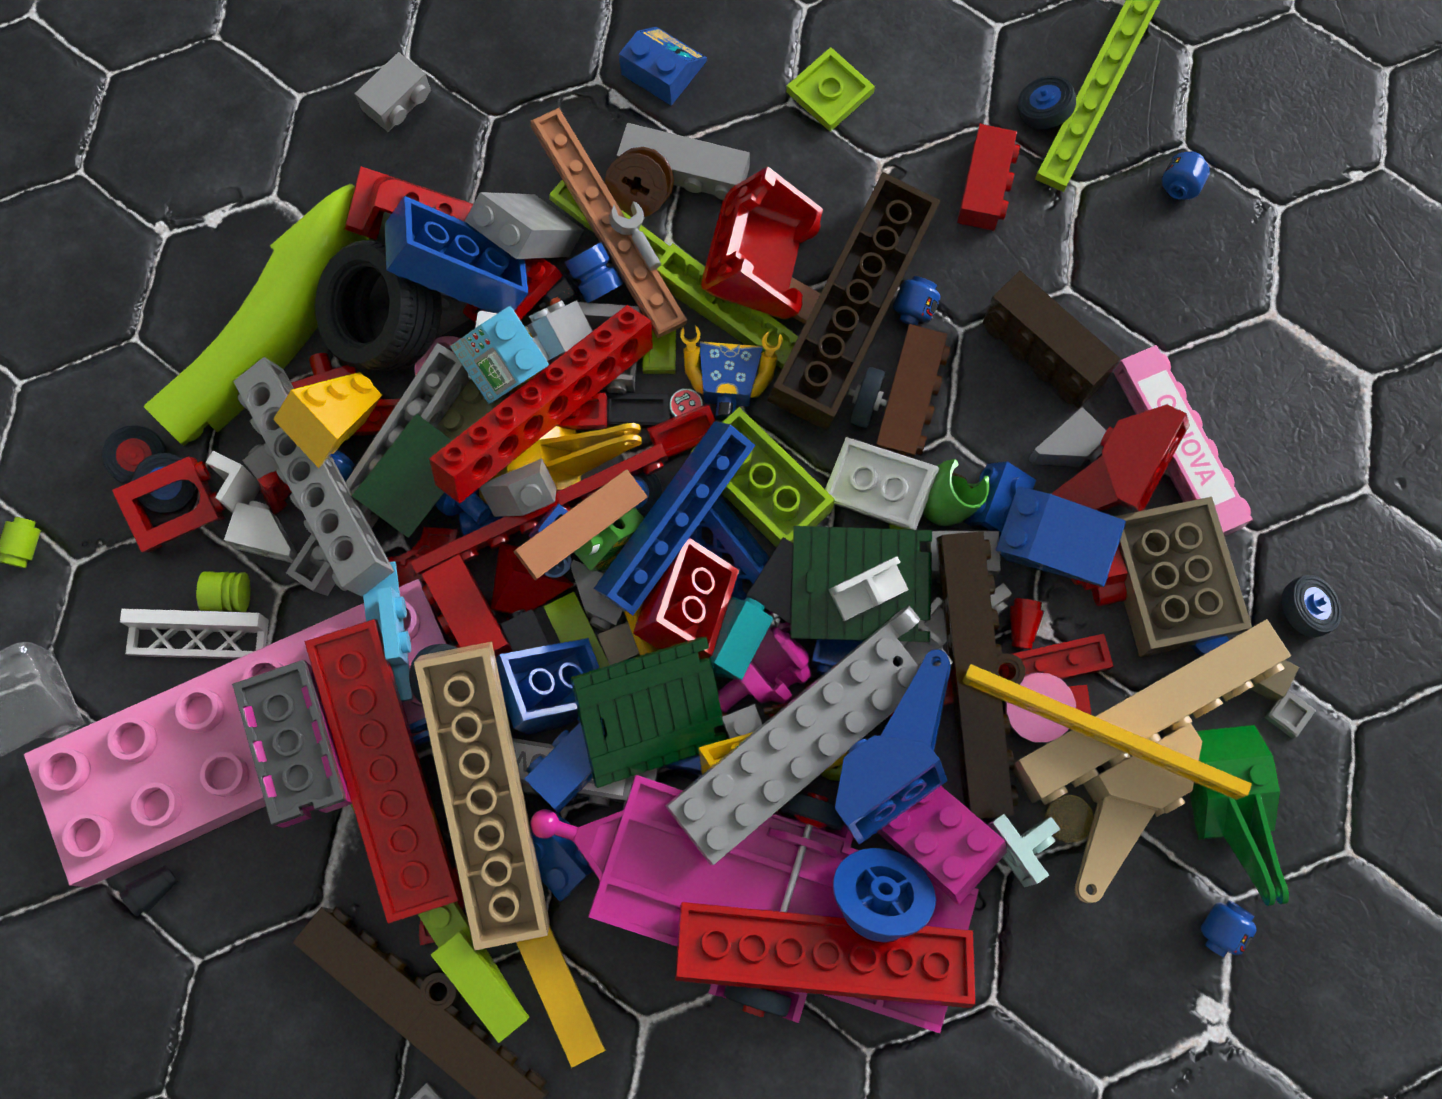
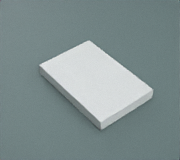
(881, 483)

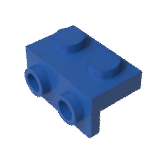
(1003, 483)
(560, 864)

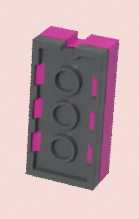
(291, 744)

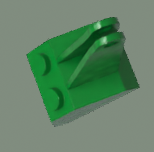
(1247, 820)

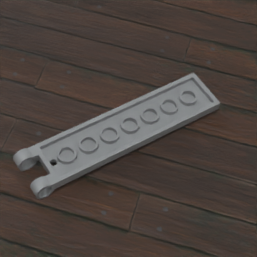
(798, 742)

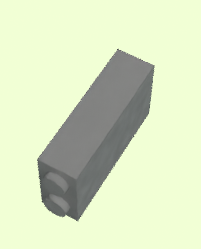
(523, 225)

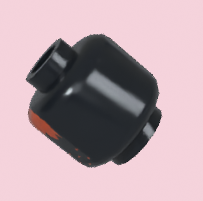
(564, 289)

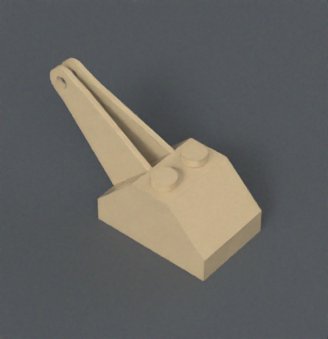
(1125, 804)

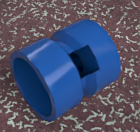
(593, 272)

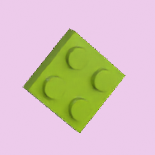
(830, 89)

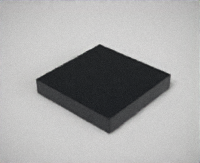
(774, 582)

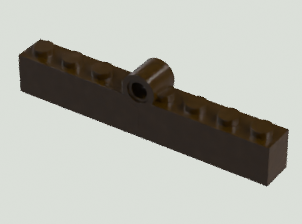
(971, 640)
(415, 1010)

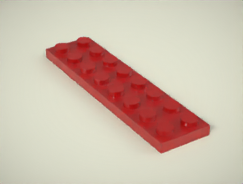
(382, 771)
(822, 956)

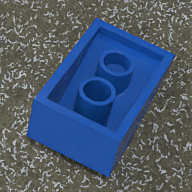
(1060, 536)

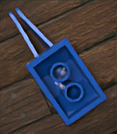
(537, 686)
(899, 767)

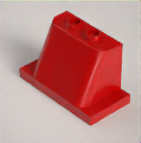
(382, 193)

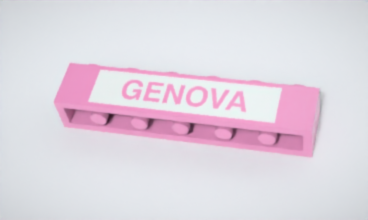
(1196, 464)

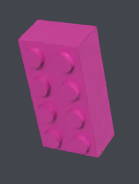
(946, 843)

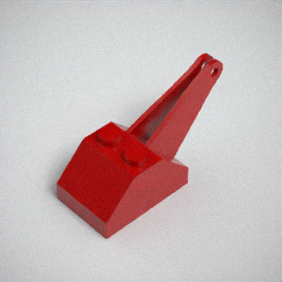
(1131, 462)

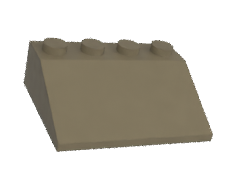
(1179, 577)

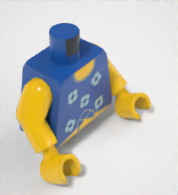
(729, 372)

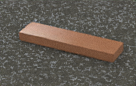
(580, 524)

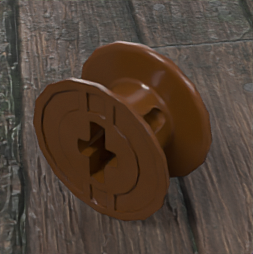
(655, 176)

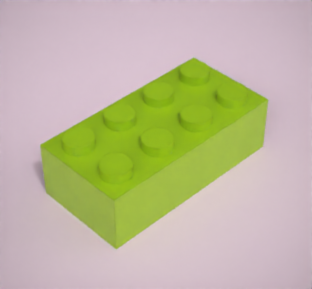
(773, 486)

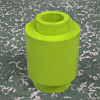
(18, 542)

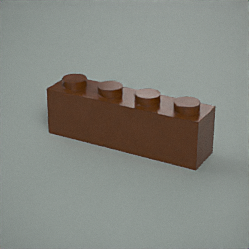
(911, 391)

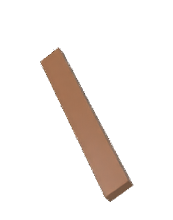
(596, 205)

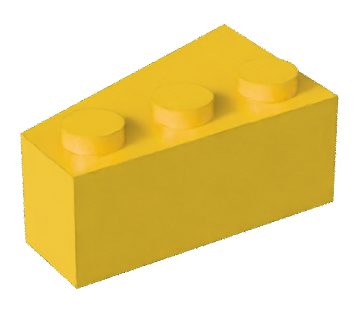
(327, 414)

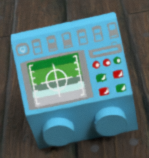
(499, 354)

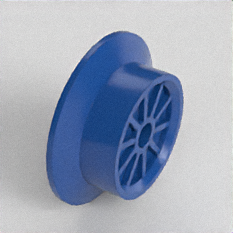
(883, 894)

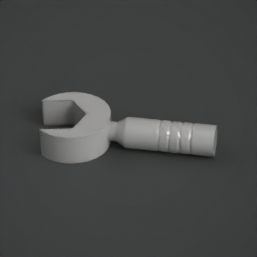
(632, 226)

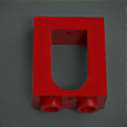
(152, 538)

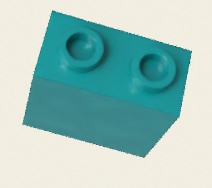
(739, 637)

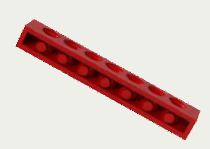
(541, 404)

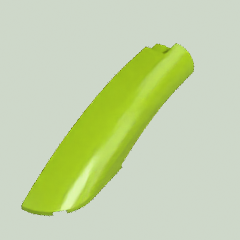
(269, 324)

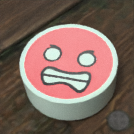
(684, 401)

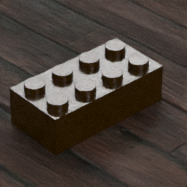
(1049, 340)

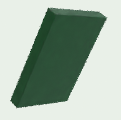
(402, 481)

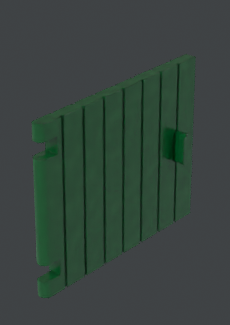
(836, 554)
(651, 711)

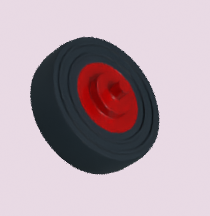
(127, 449)

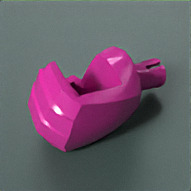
(772, 670)

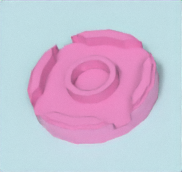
(1034, 726)

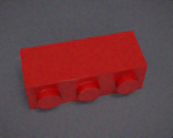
(989, 177)

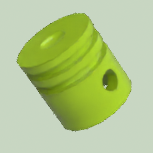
(223, 591)

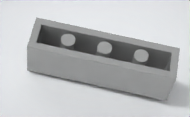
(694, 163)

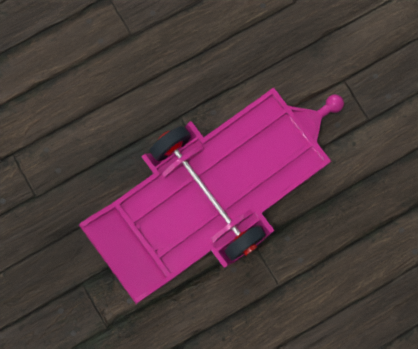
(653, 866)

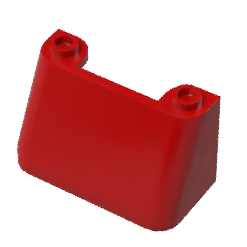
(759, 244)

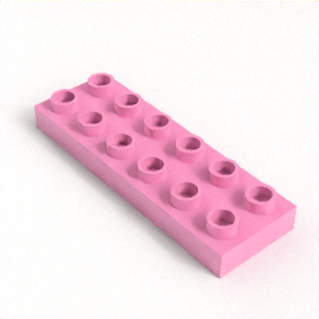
(176, 758)

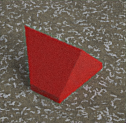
(516, 587)

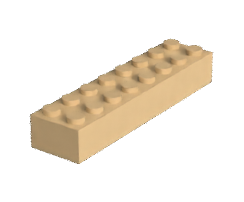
(1158, 707)
(482, 795)

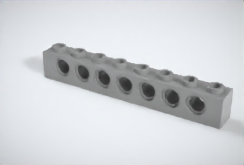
(429, 396)
(318, 492)

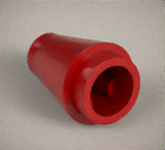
(1025, 622)

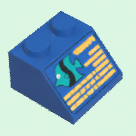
(660, 63)

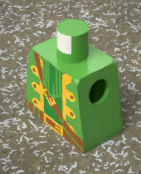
(605, 546)

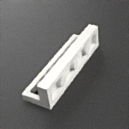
(192, 621)

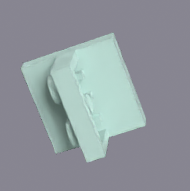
(1022, 848)

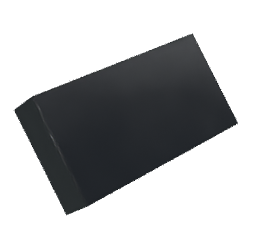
(637, 408)

